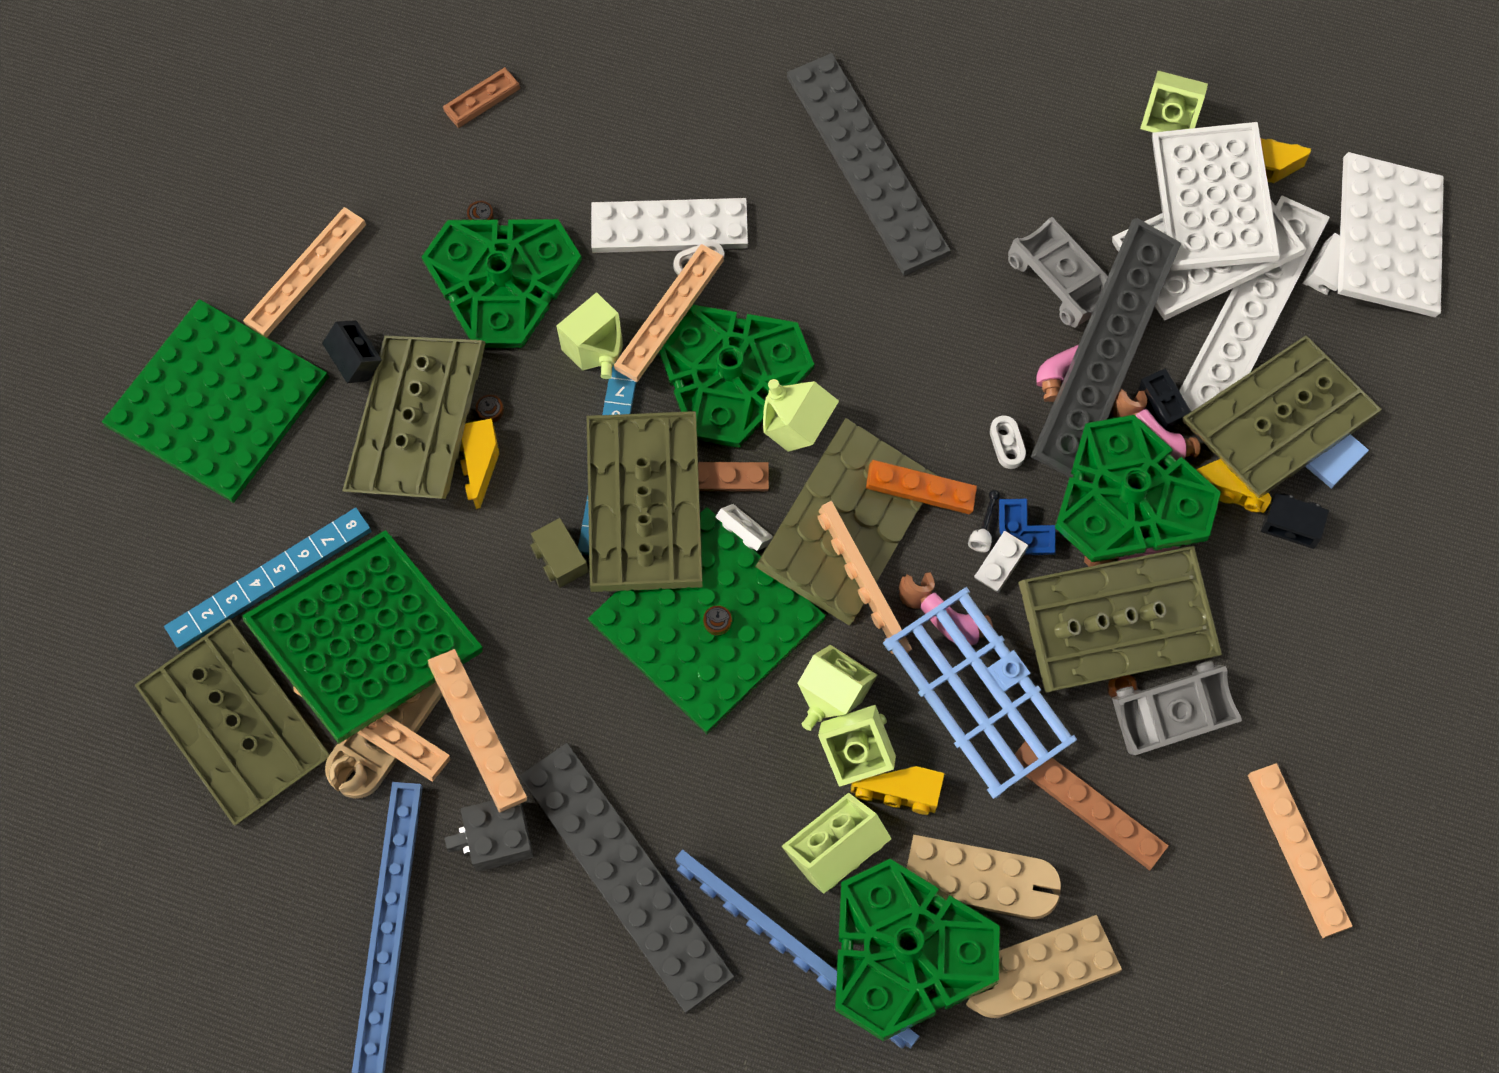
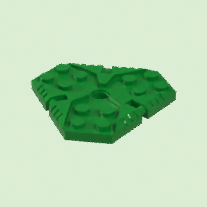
(501, 303)
(726, 396)
(1110, 516)
(888, 985)

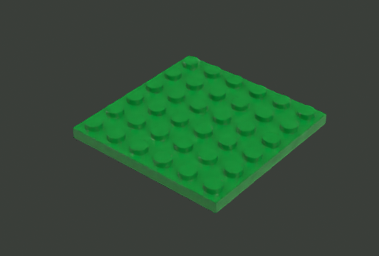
(215, 400)
(360, 635)
(667, 636)

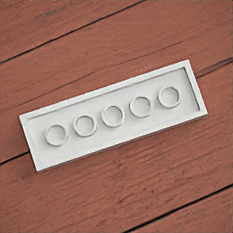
(668, 225)

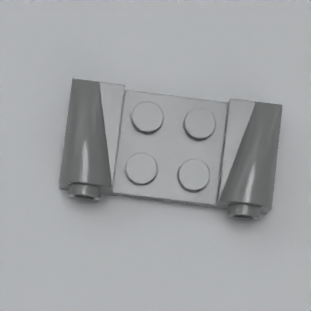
(1063, 268)
(1175, 709)

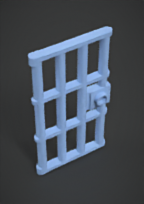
(997, 678)

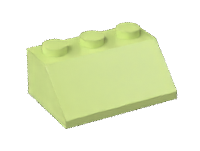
(837, 842)

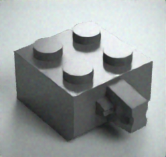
(492, 836)

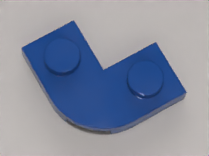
(1014, 520)

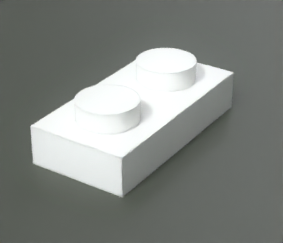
(737, 521)
(1001, 561)

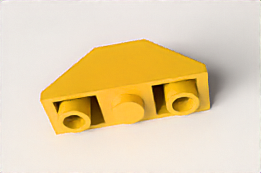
(1282, 158)
(1232, 488)

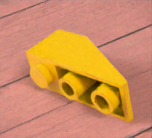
(481, 455)
(907, 787)

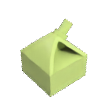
(1173, 103)
(592, 336)
(796, 413)
(833, 685)
(857, 745)

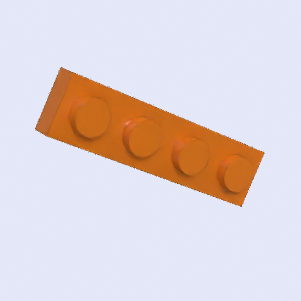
(921, 487)

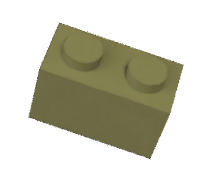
(559, 553)

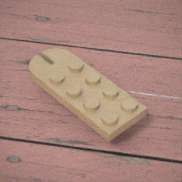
(368, 759)
(986, 877)
(1048, 968)

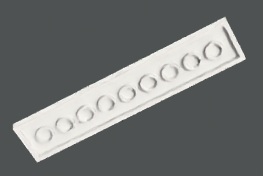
(1250, 315)

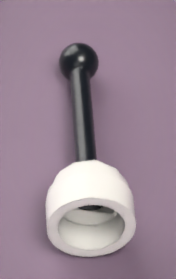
(981, 539)

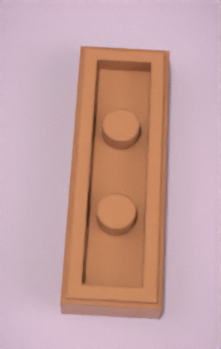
(481, 97)

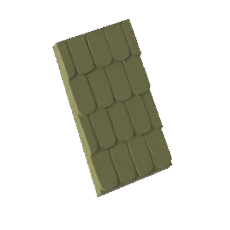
(1282, 416)
(415, 417)
(643, 501)
(802, 550)
(1119, 618)
(232, 721)

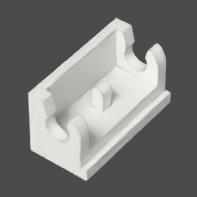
(1325, 267)

